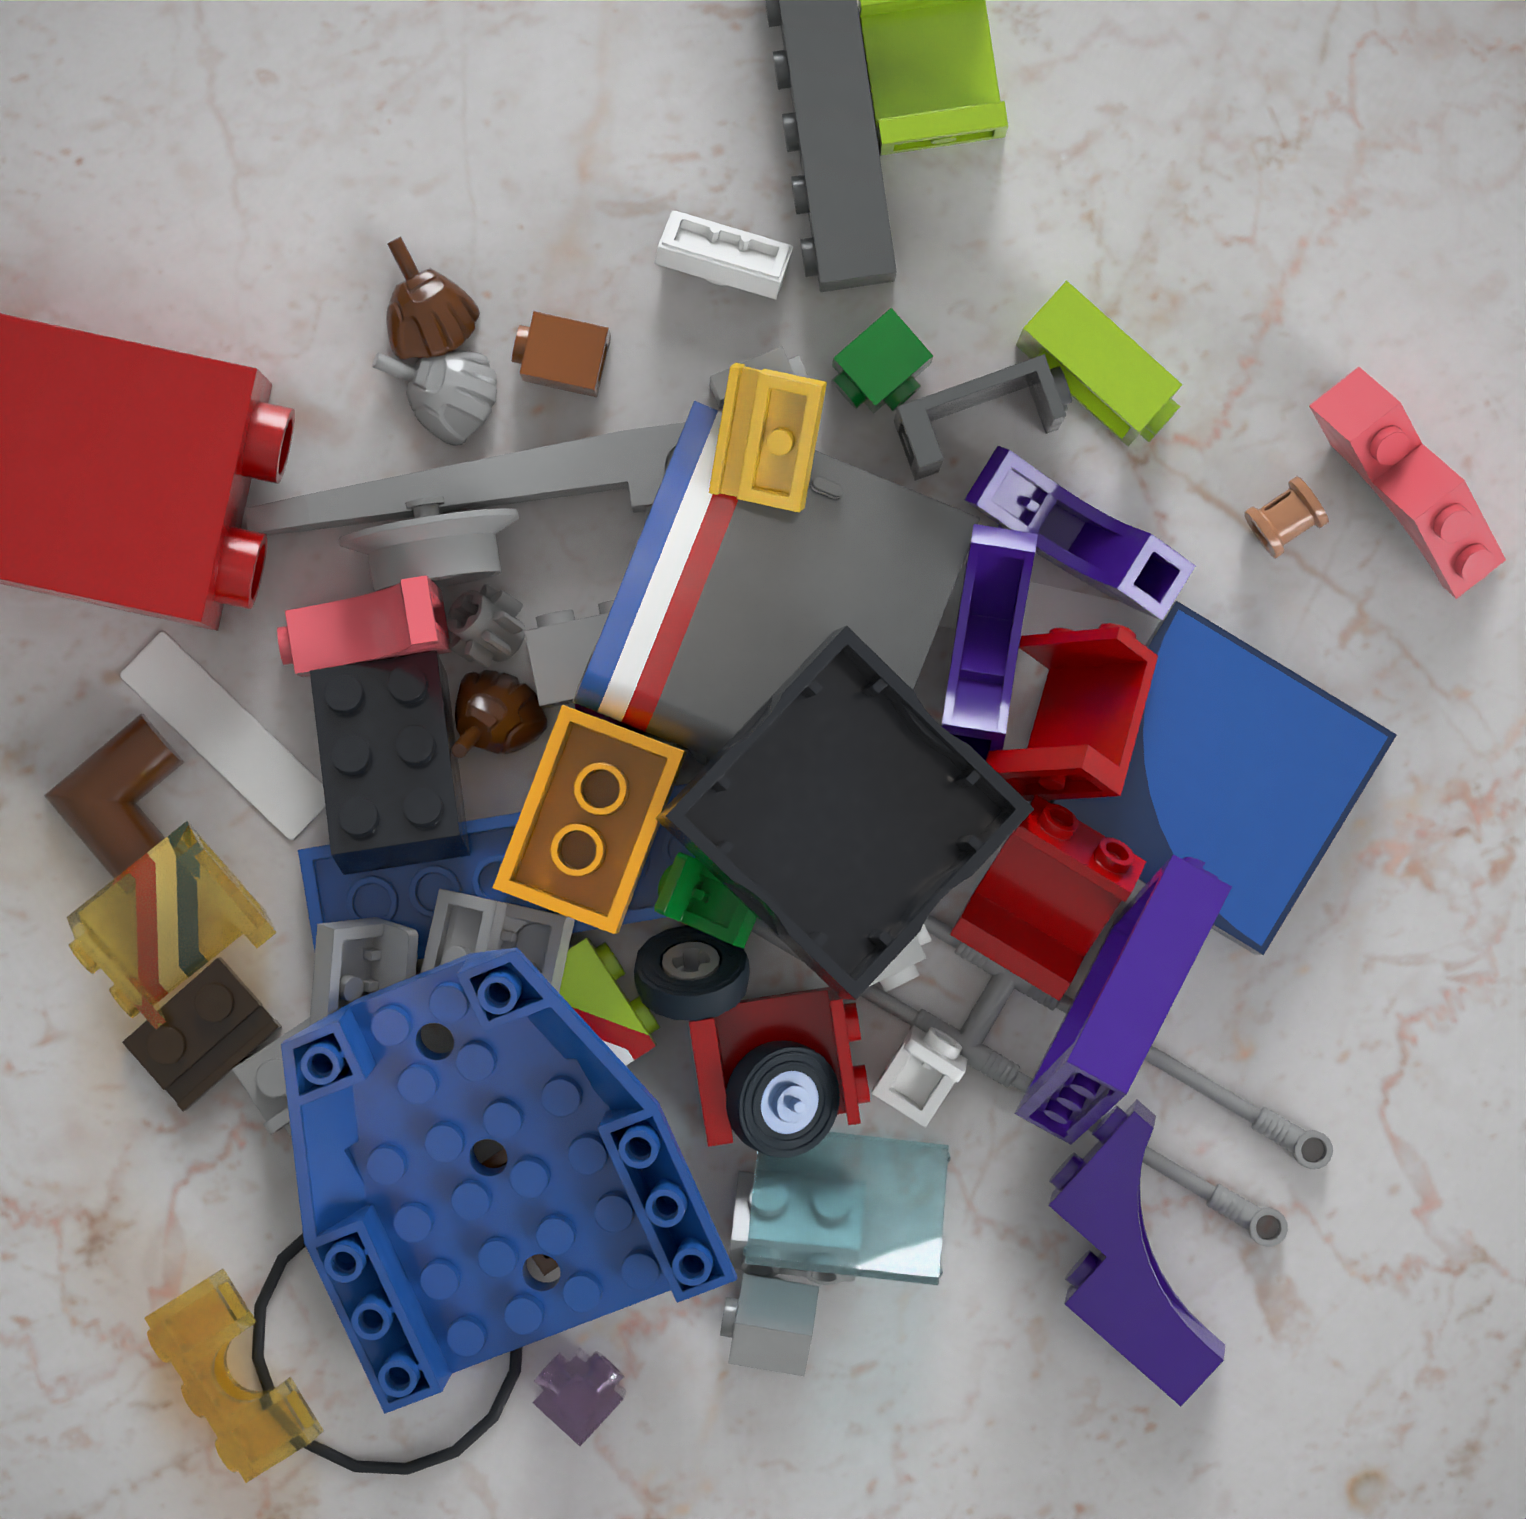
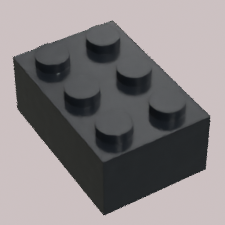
(389, 763)

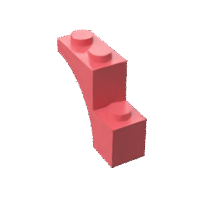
(1415, 484)

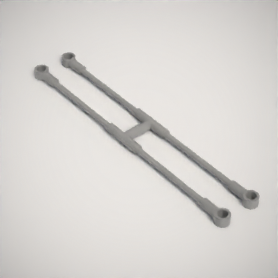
(1006, 1073)

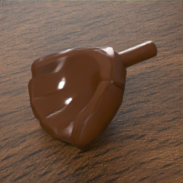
(426, 311)
(496, 714)

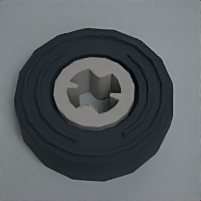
(690, 974)

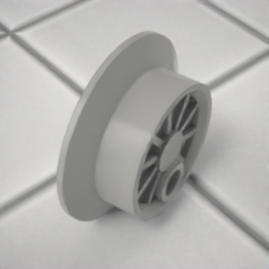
(442, 546)

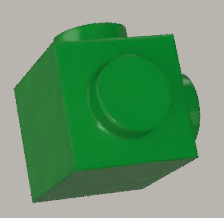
(881, 364)

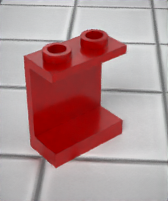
(1084, 714)
(1048, 897)
(806, 1017)

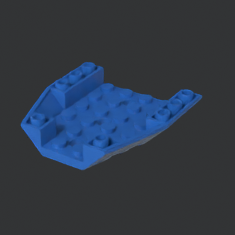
(430, 1242)

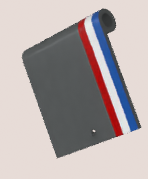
(743, 592)

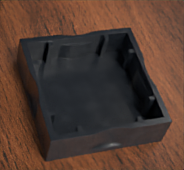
(844, 813)

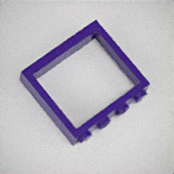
(1124, 999)

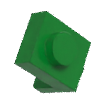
(700, 900)

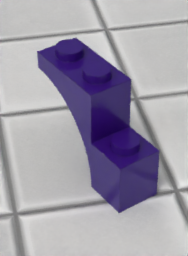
(988, 636)

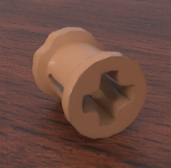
(1286, 517)

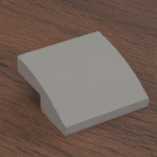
(479, 924)

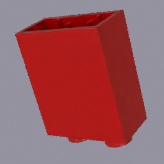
(132, 472)

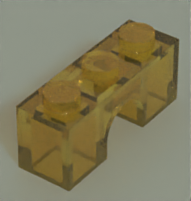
(251, 1425)

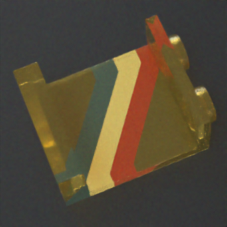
(164, 921)

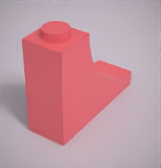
(366, 627)

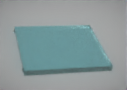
(852, 1209)

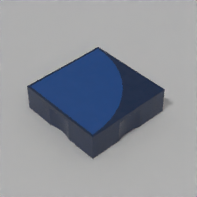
(1237, 772)

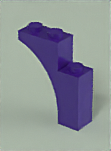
(1124, 1288)

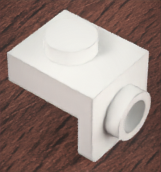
(921, 1074)

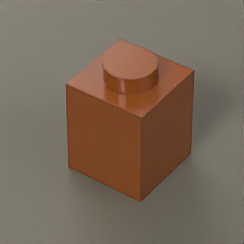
(562, 353)

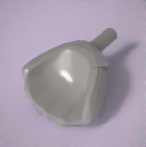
(447, 392)

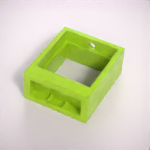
(1102, 365)

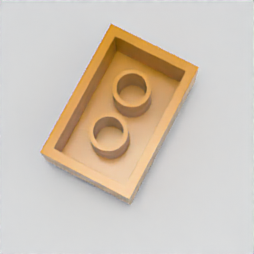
(589, 819)

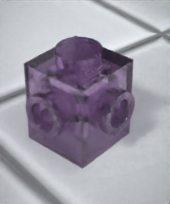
(579, 1392)

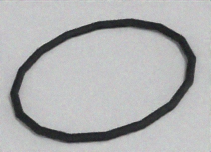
(344, 1460)

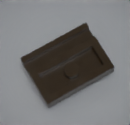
(205, 1034)

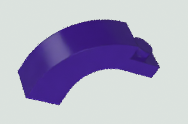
(1080, 538)

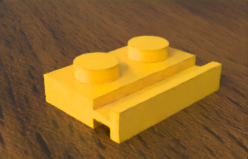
(767, 437)

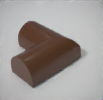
(103, 794)

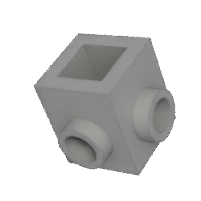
(771, 1324)

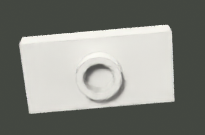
(723, 254)

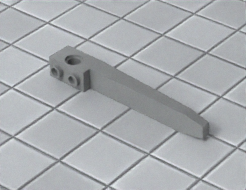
(570, 468)

